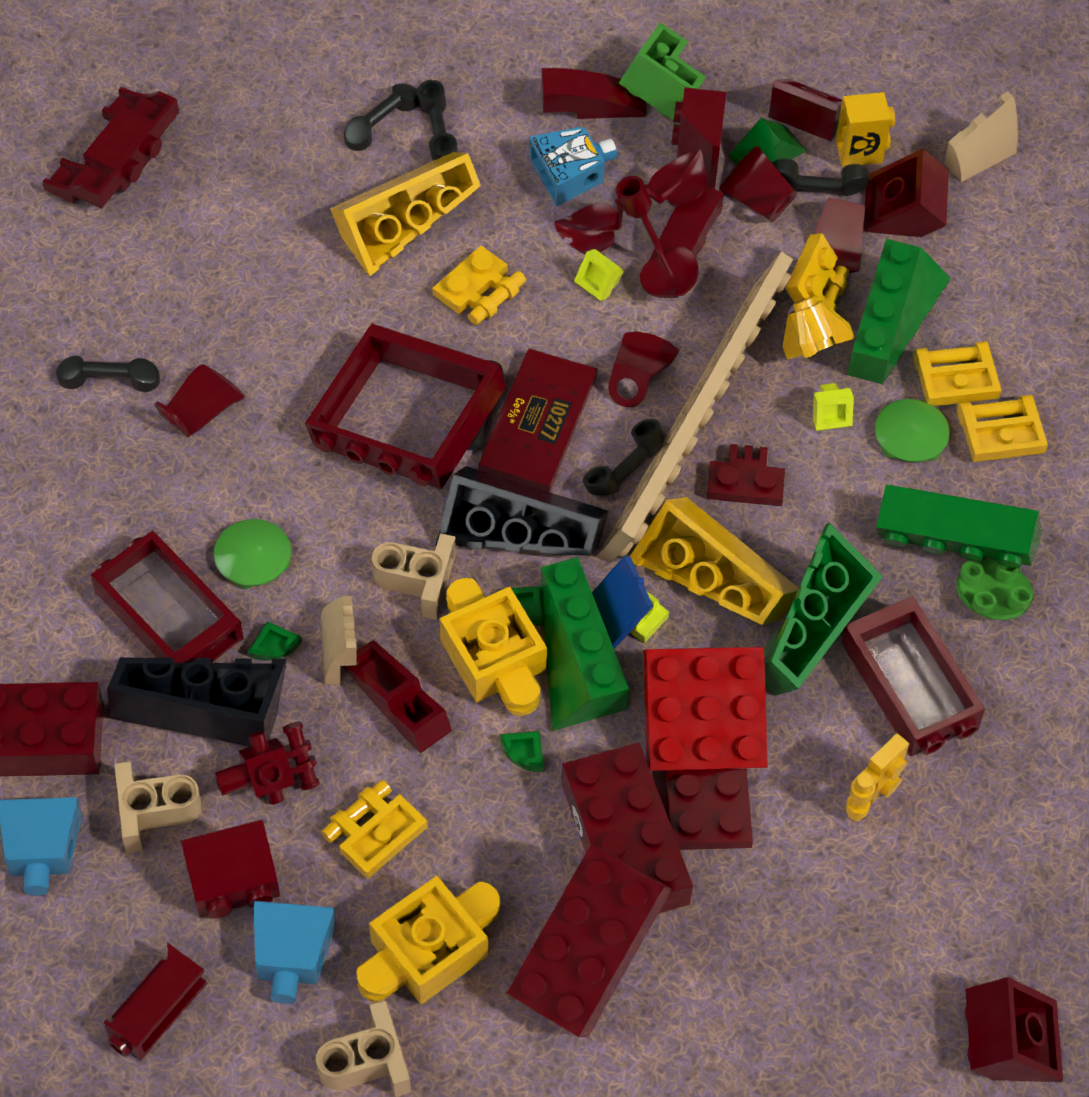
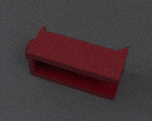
(155, 1004)

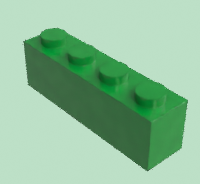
(897, 304)
(959, 526)
(824, 604)
(580, 657)

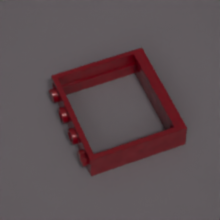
(417, 355)

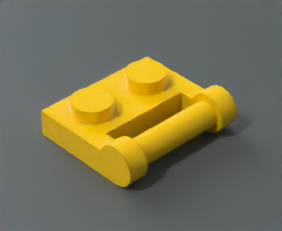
(961, 381)
(1002, 436)

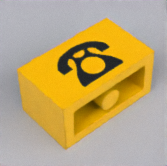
(864, 129)

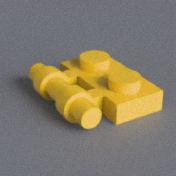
(815, 272)
(471, 279)
(878, 778)
(380, 837)

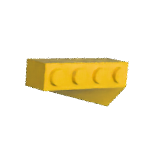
(393, 214)
(712, 562)

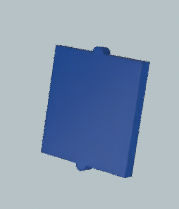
(622, 600)

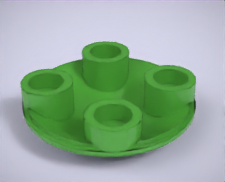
(912, 431)
(252, 553)
(994, 589)

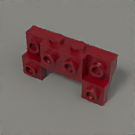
(118, 151)

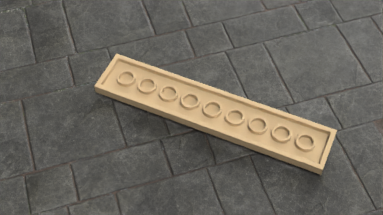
(696, 411)

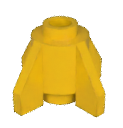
(813, 328)

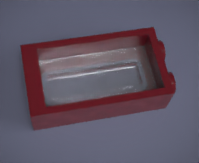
(166, 602)
(913, 676)

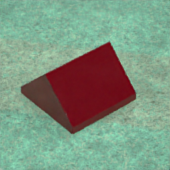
(805, 108)

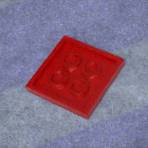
(705, 708)

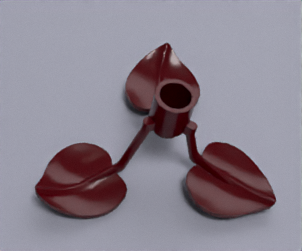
(595, 224)

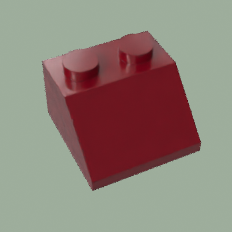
(700, 127)
(907, 197)
(230, 869)
(1013, 1032)

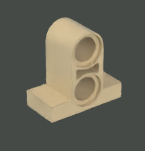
(410, 565)
(162, 810)
(360, 1066)

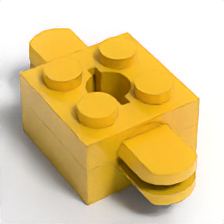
(493, 645)
(419, 926)

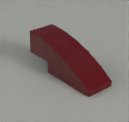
(588, 94)
(691, 223)
(399, 696)

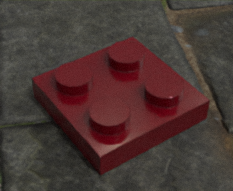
(709, 808)

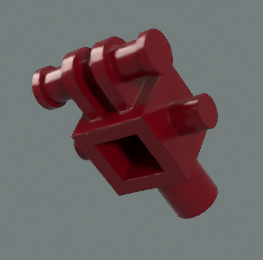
(267, 767)

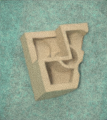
(984, 141)
(337, 638)

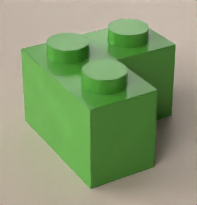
(658, 72)

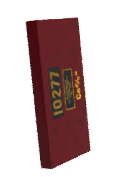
(538, 420)

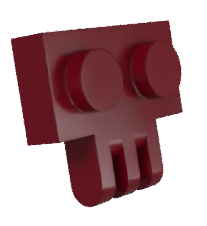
(746, 479)

